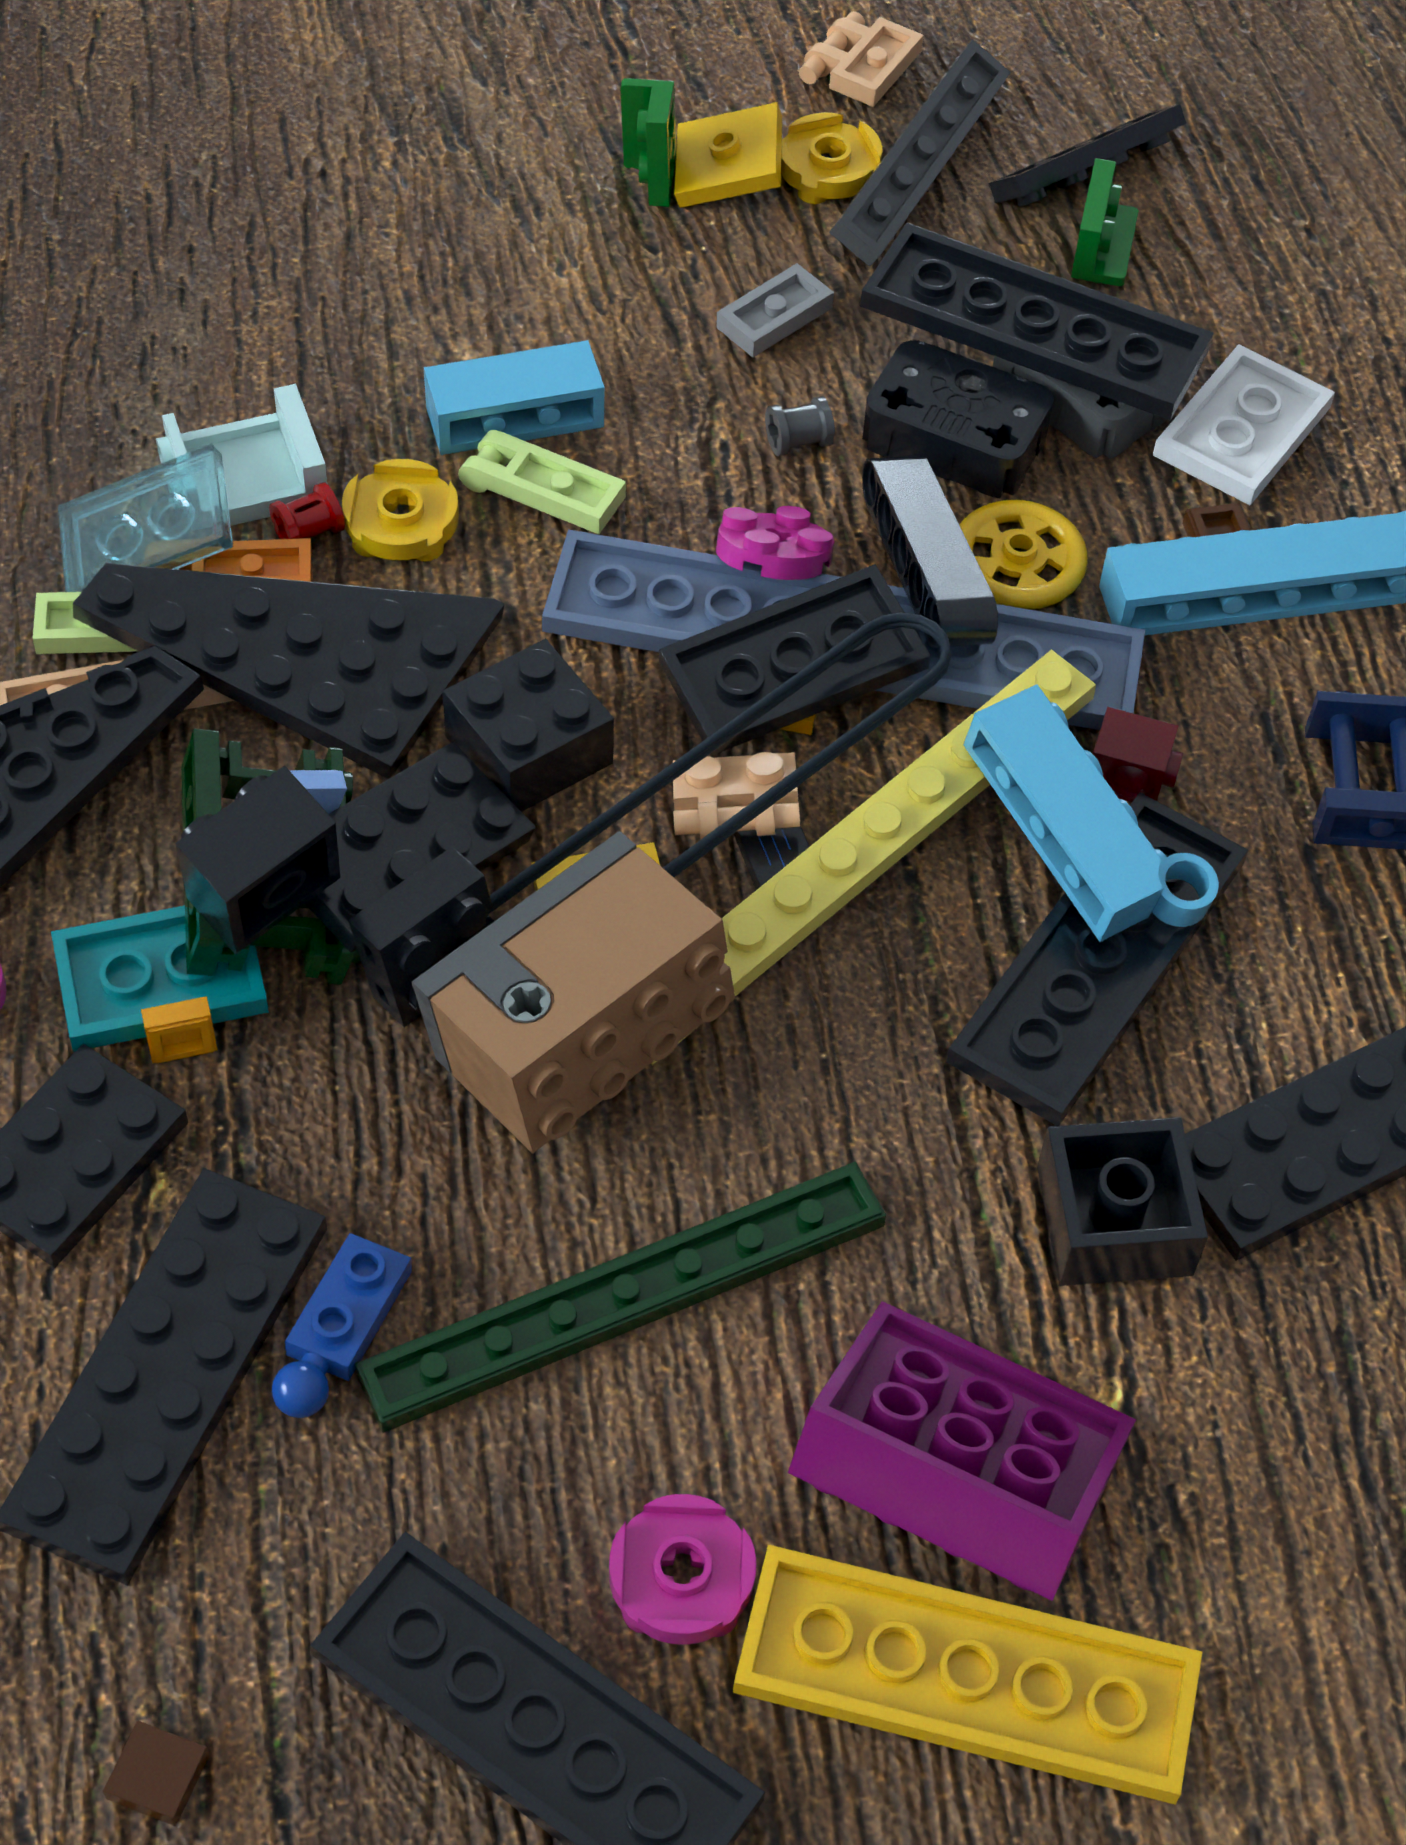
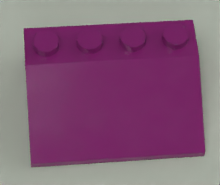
(962, 1448)

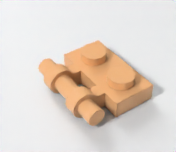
(874, 60)
(725, 785)

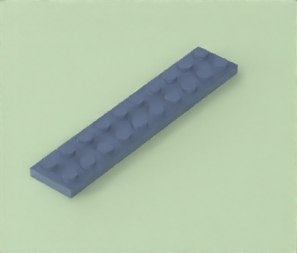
(664, 594)

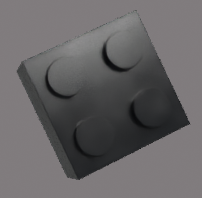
(530, 725)
(258, 858)
(1121, 1201)

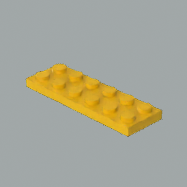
(970, 1674)

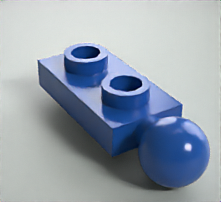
(339, 1323)

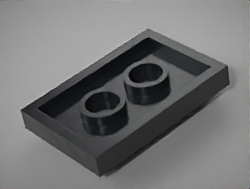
(78, 1151)

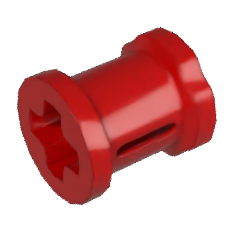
(308, 514)

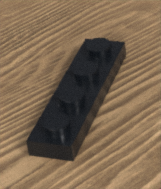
(1070, 164)

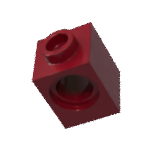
(1137, 754)

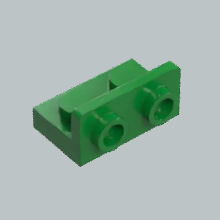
(650, 134)
(1105, 230)

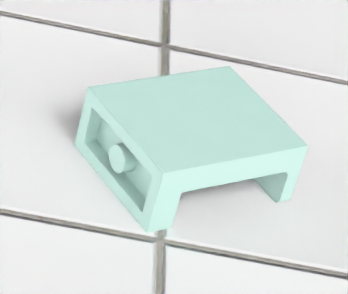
(261, 456)

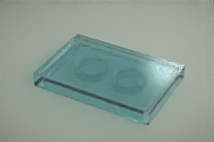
(148, 519)

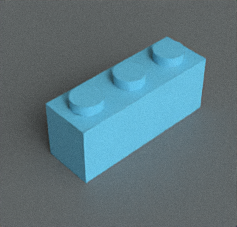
(515, 393)

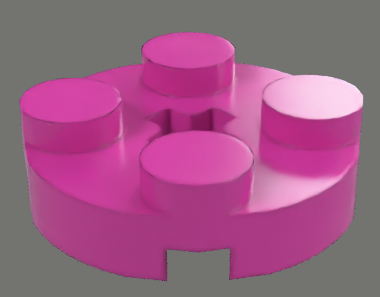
(780, 542)
(676, 1611)

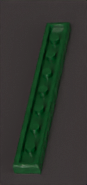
(618, 1296)

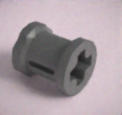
(799, 425)

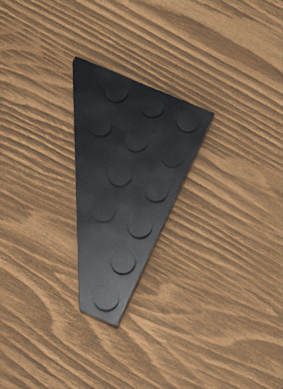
(318, 657)
(76, 740)

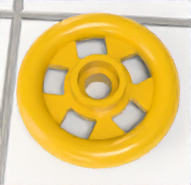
(1035, 519)

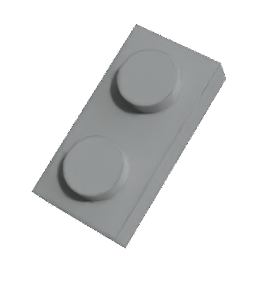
(774, 310)

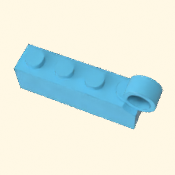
(1079, 821)

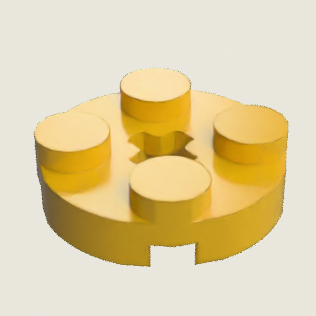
(819, 178)
(406, 536)

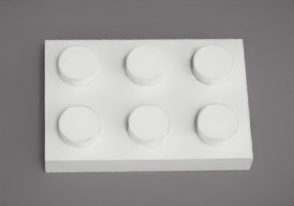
(1243, 424)

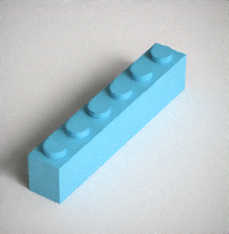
(1257, 574)

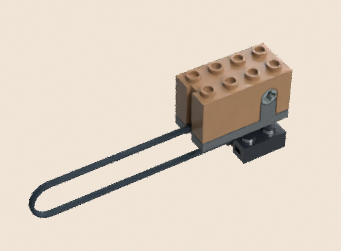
(593, 965)

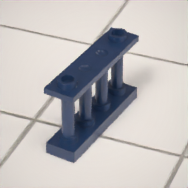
(1346, 812)

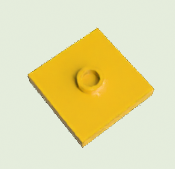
(728, 155)

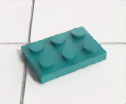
(137, 964)

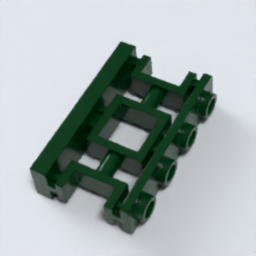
(201, 796)

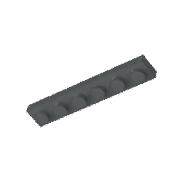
(919, 153)

